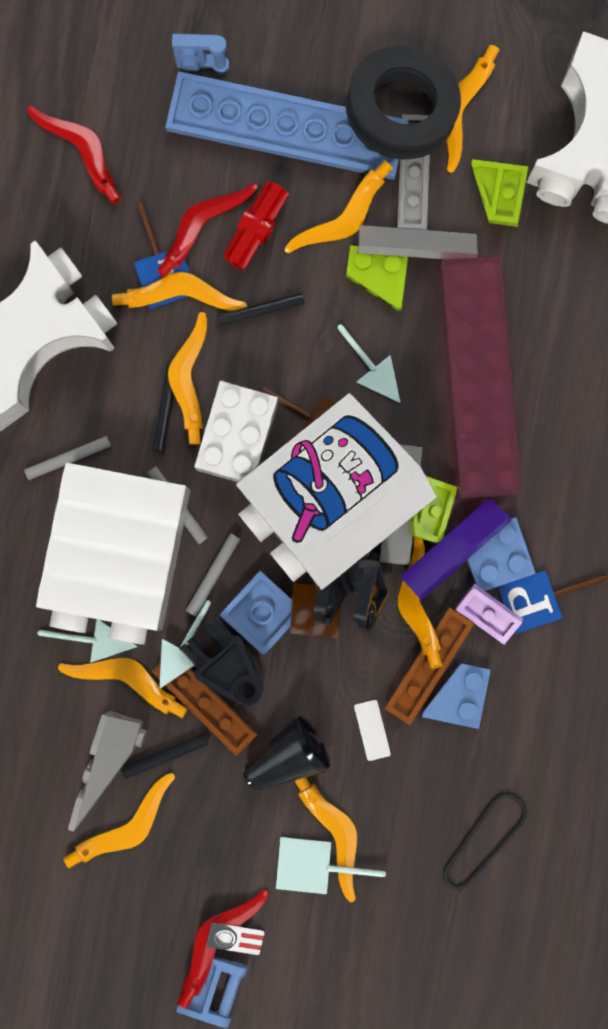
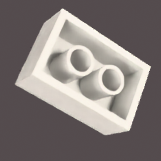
(236, 432)

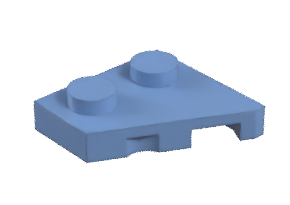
(461, 697)

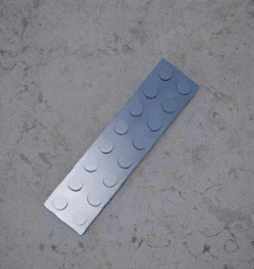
(270, 123)

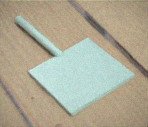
(306, 867)

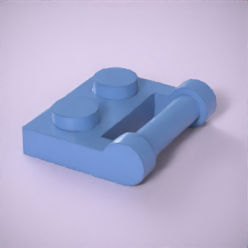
(191, 53)
(200, 1004)

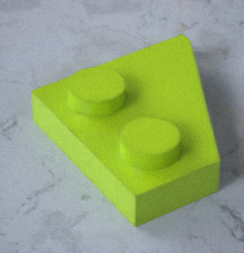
(501, 190)
(379, 274)
(433, 518)

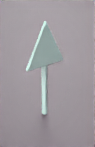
(380, 378)
(102, 644)
(172, 659)

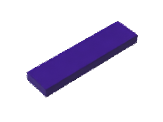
(455, 548)

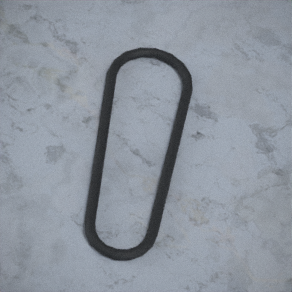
(473, 830)

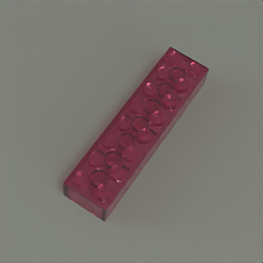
(479, 378)

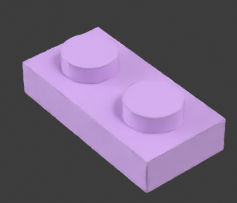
(489, 614)

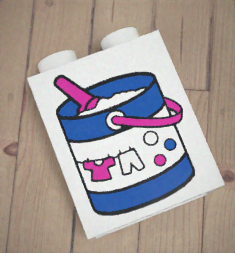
(333, 493)

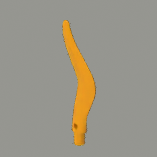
(468, 88)
(352, 216)
(176, 285)
(181, 381)
(416, 617)
(133, 675)
(340, 827)
(127, 835)

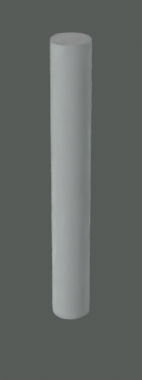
(68, 457)
(189, 521)
(213, 574)

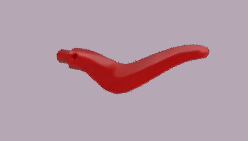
(89, 148)
(194, 220)
(204, 955)

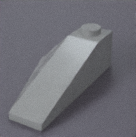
(112, 747)

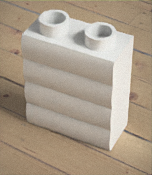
(112, 551)

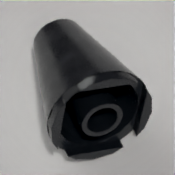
(288, 757)

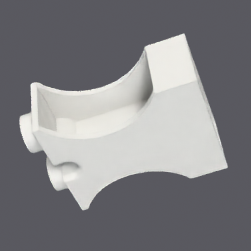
(587, 154)
(40, 326)

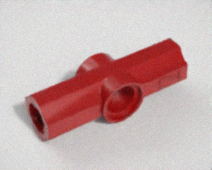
(256, 225)

